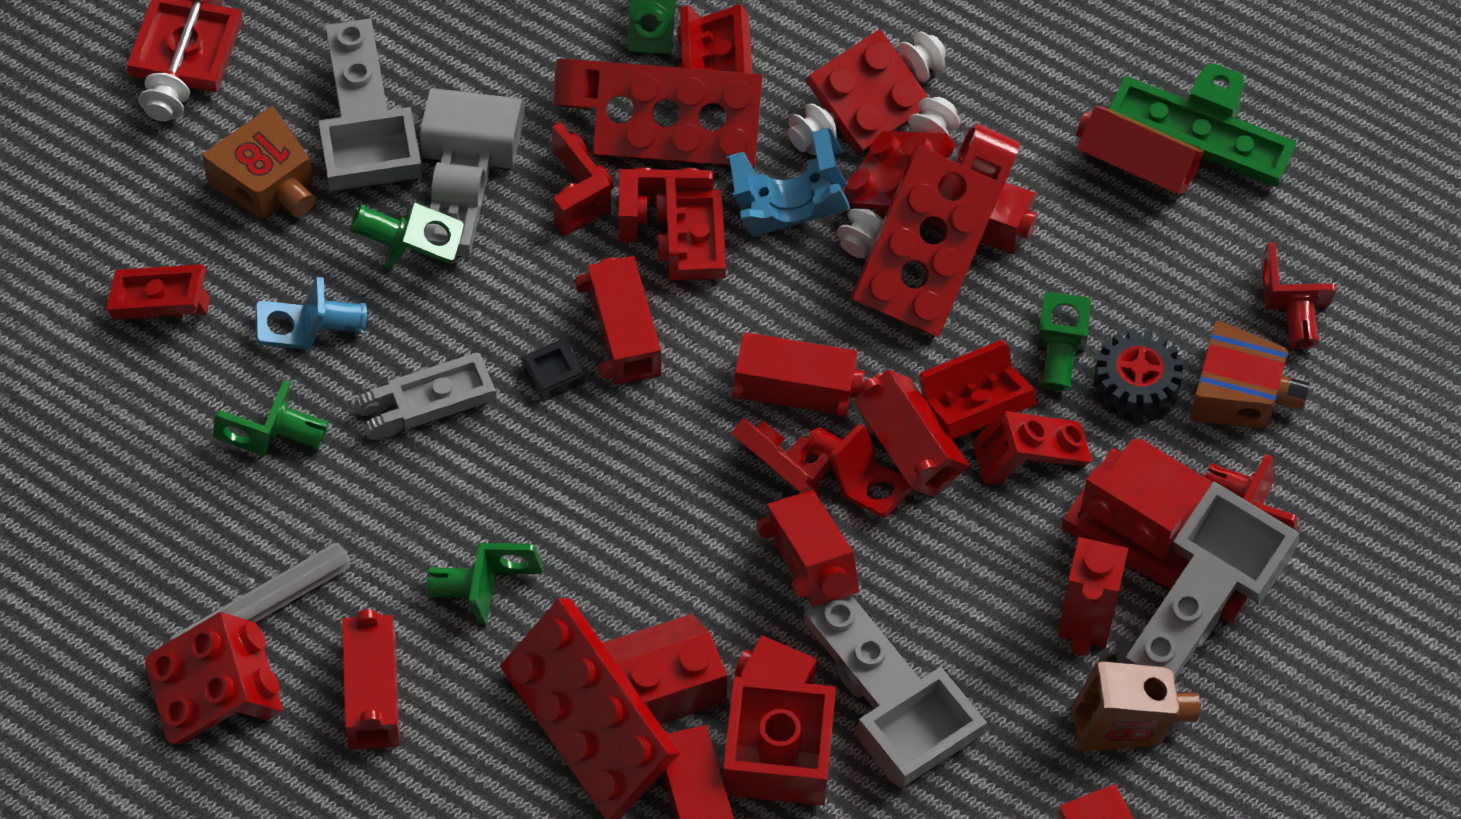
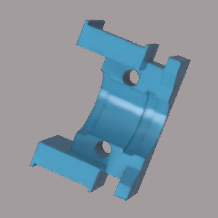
(779, 204)

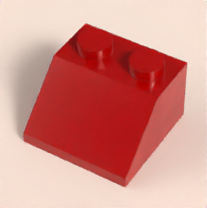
(672, 667)
(779, 740)

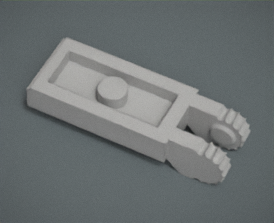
(426, 396)

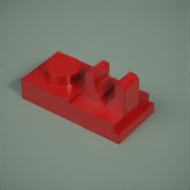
(158, 292)
(790, 465)

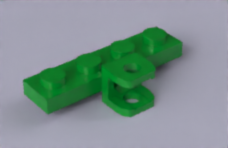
(1209, 123)

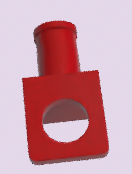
(1297, 299)
(858, 469)
(1252, 488)

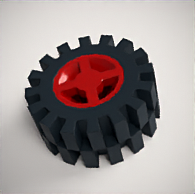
(1145, 361)

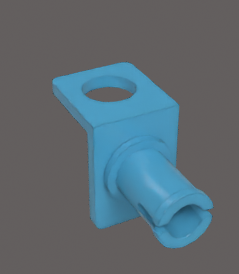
(308, 318)

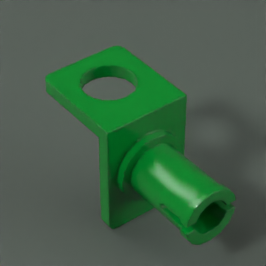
(651, 26)
(407, 232)
(1062, 340)
(280, 422)
(478, 580)

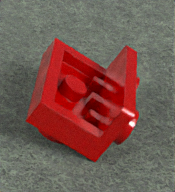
(715, 40)
(694, 233)
(975, 389)

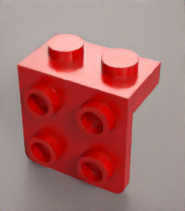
(1145, 496)
(212, 676)

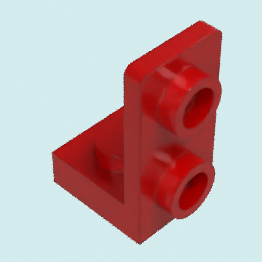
(641, 185)
(589, 197)
(1021, 437)

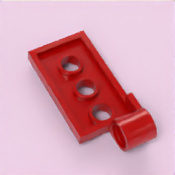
(596, 83)
(983, 170)

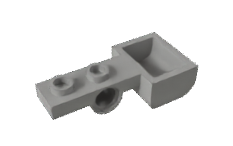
(468, 137)
(368, 140)
(1228, 550)
(913, 718)

